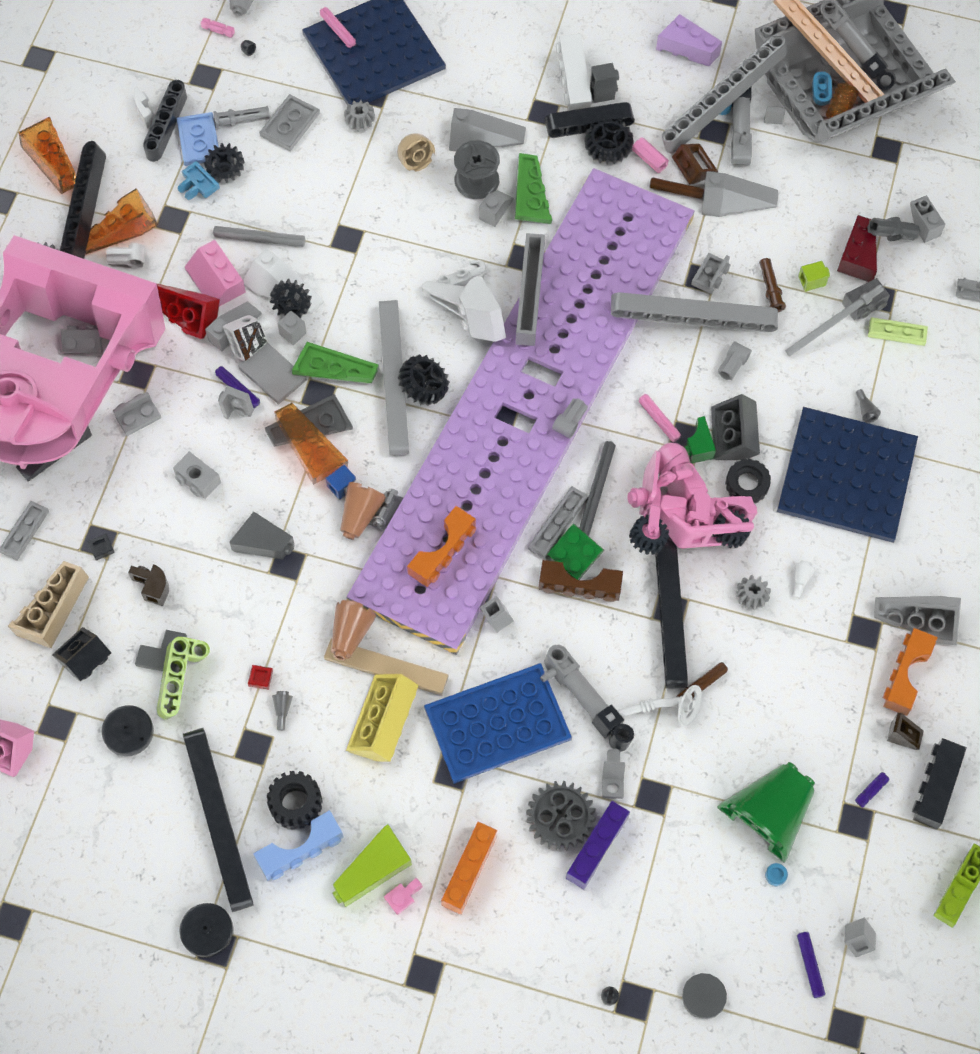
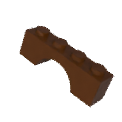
(604, 586)

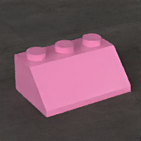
(215, 273)

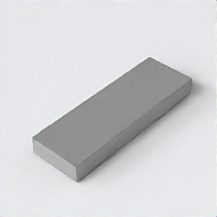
(24, 530)

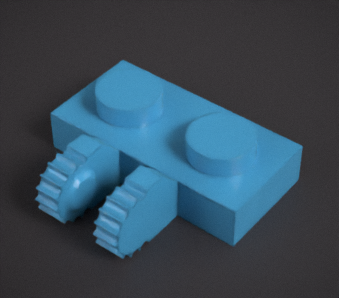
(201, 182)

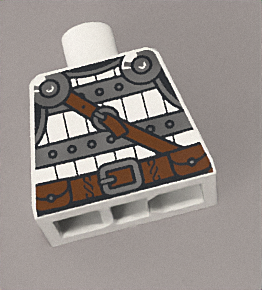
(246, 336)

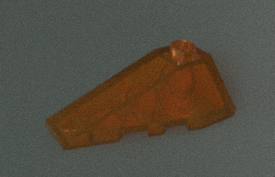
(126, 221)

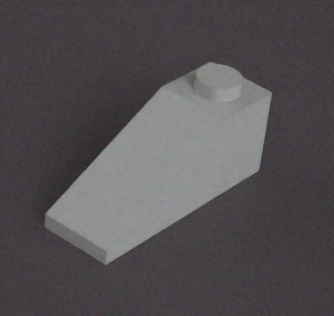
(215, 331)

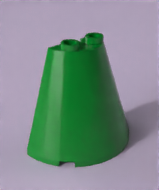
(773, 807)

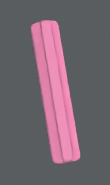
(337, 27)
(659, 417)

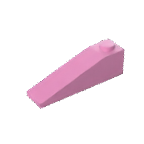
(15, 746)

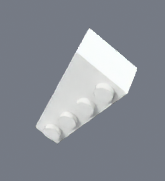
(573, 71)

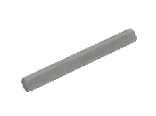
(259, 236)

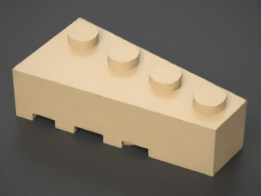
(51, 606)

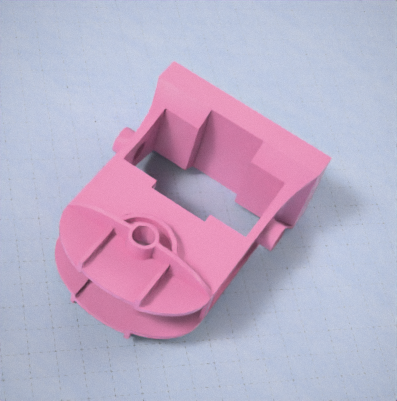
(51, 402)

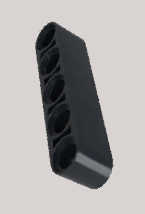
(165, 120)
(579, 120)

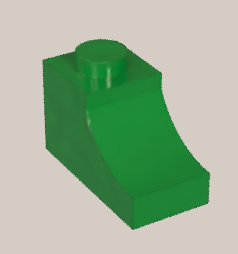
(700, 445)

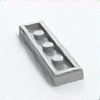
(558, 522)

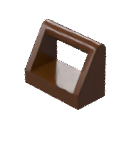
(689, 165)

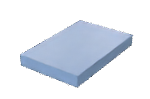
(197, 136)

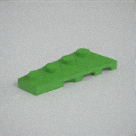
(530, 191)
(331, 364)

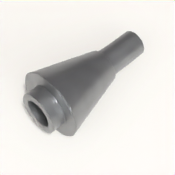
(868, 410)
(282, 703)

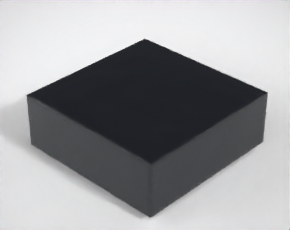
(101, 547)

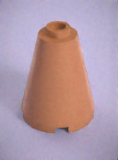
(359, 509)
(349, 627)

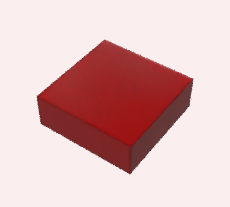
(260, 677)

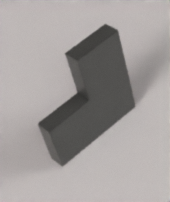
(154, 657)

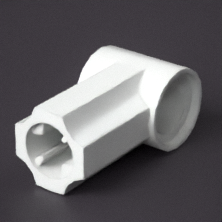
(132, 255)

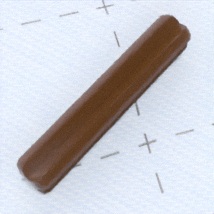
(677, 188)
(708, 678)

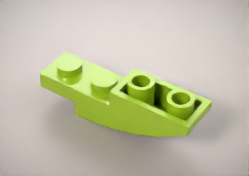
(960, 888)

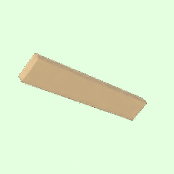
(377, 664)

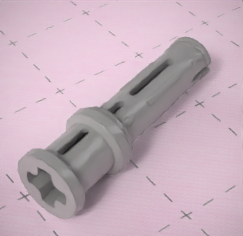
(232, 116)

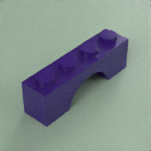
(597, 845)

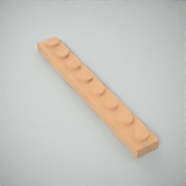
(829, 48)

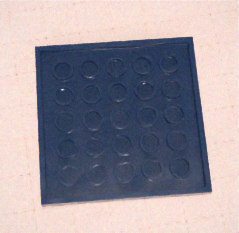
(387, 52)
(848, 474)

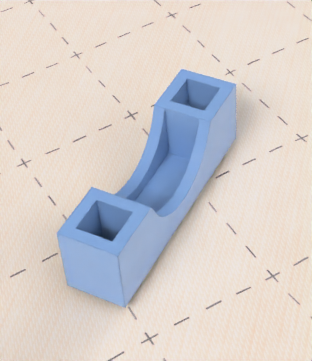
(276, 860)

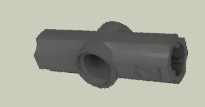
(893, 229)

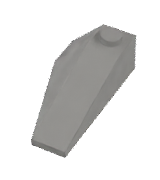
(473, 126)
(733, 194)
(927, 613)

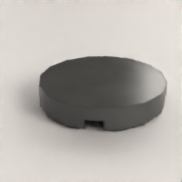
(704, 996)

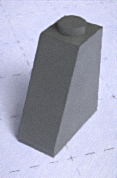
(262, 539)

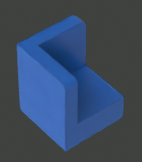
(339, 481)

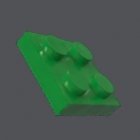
(576, 552)

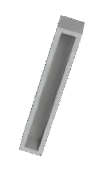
(530, 289)

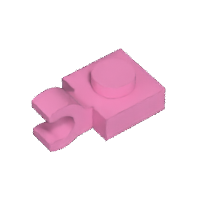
(400, 897)

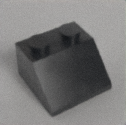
(82, 654)

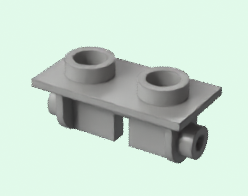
(968, 288)
(387, 510)

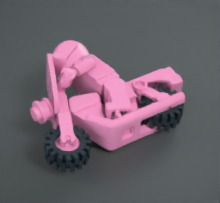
(686, 510)

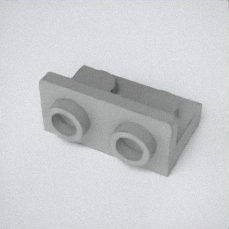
(235, 401)
(136, 413)

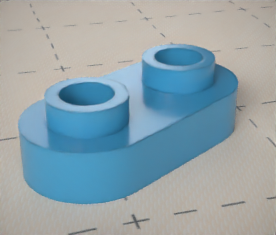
(822, 90)

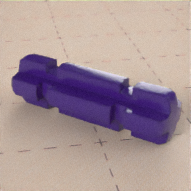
(872, 789)

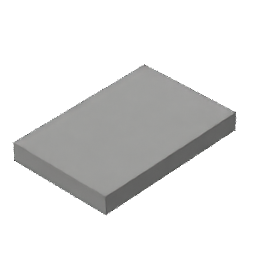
(289, 122)
(272, 373)

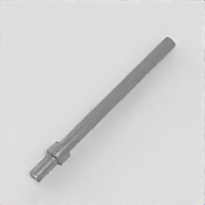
(864, 299)

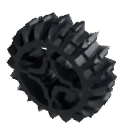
(607, 146)
(423, 380)

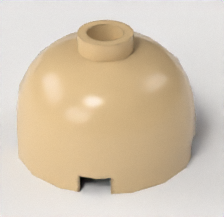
(415, 152)

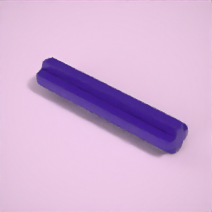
(231, 381)
(811, 965)

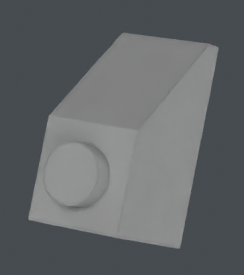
(494, 207)

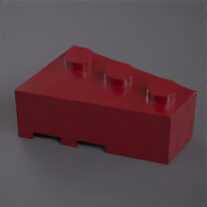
(860, 252)

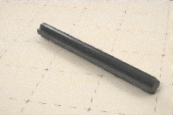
(597, 487)

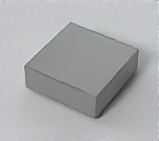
(774, 115)

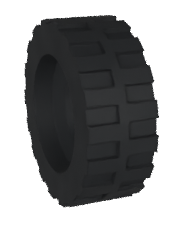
(753, 467)

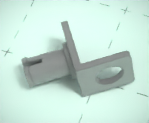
(613, 774)

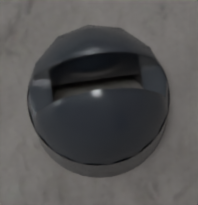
(248, 47)
(604, 995)

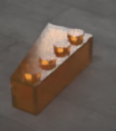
(48, 153)
(311, 447)

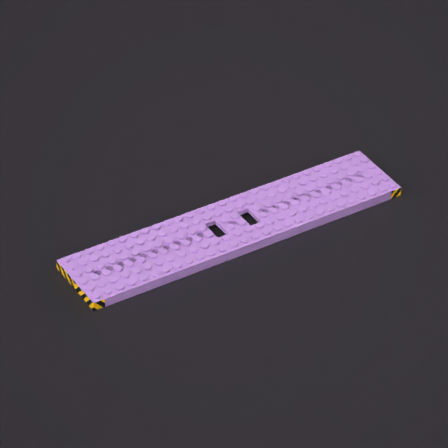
(529, 459)

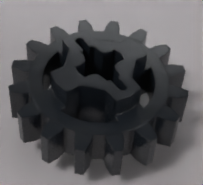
(221, 156)
(290, 297)

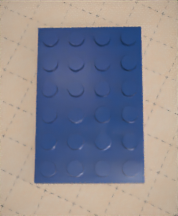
(497, 723)

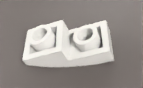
(143, 108)

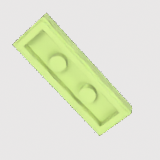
(897, 331)

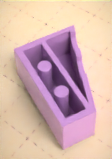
(690, 41)

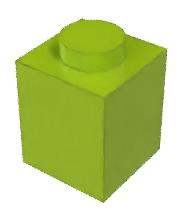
(813, 275)

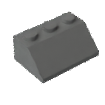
(735, 428)

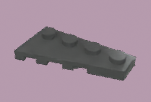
(325, 415)

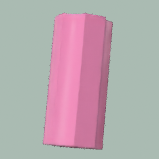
(650, 155)

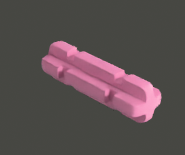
(217, 27)

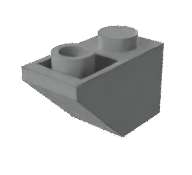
(927, 218)

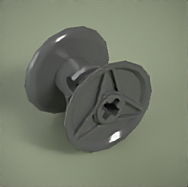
(476, 169)

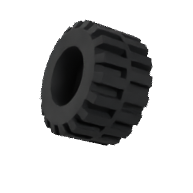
(291, 783)

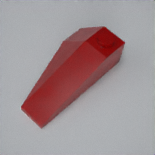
(188, 309)

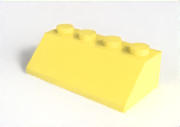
(382, 717)

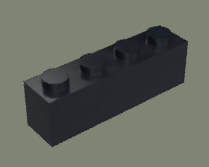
(939, 783)

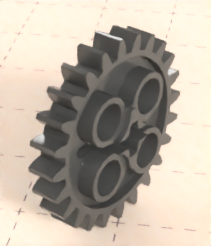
(576, 825)

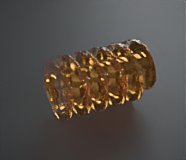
(842, 100)

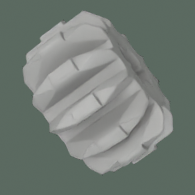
(359, 115)
(751, 586)

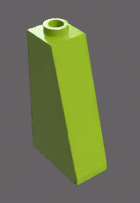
(374, 865)

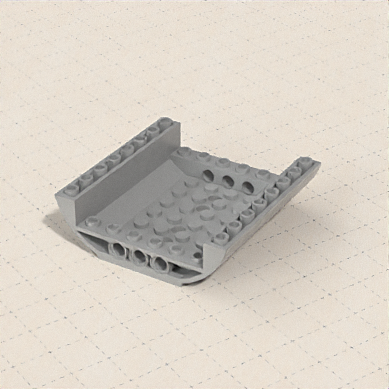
(794, 74)

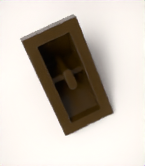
(905, 732)

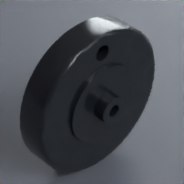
(127, 730)
(206, 930)

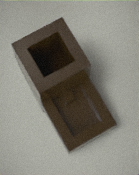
(156, 584)

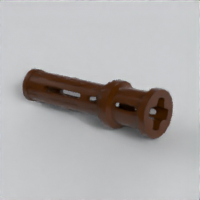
(773, 292)

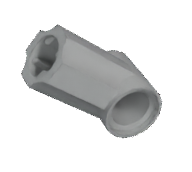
(736, 356)
(568, 421)

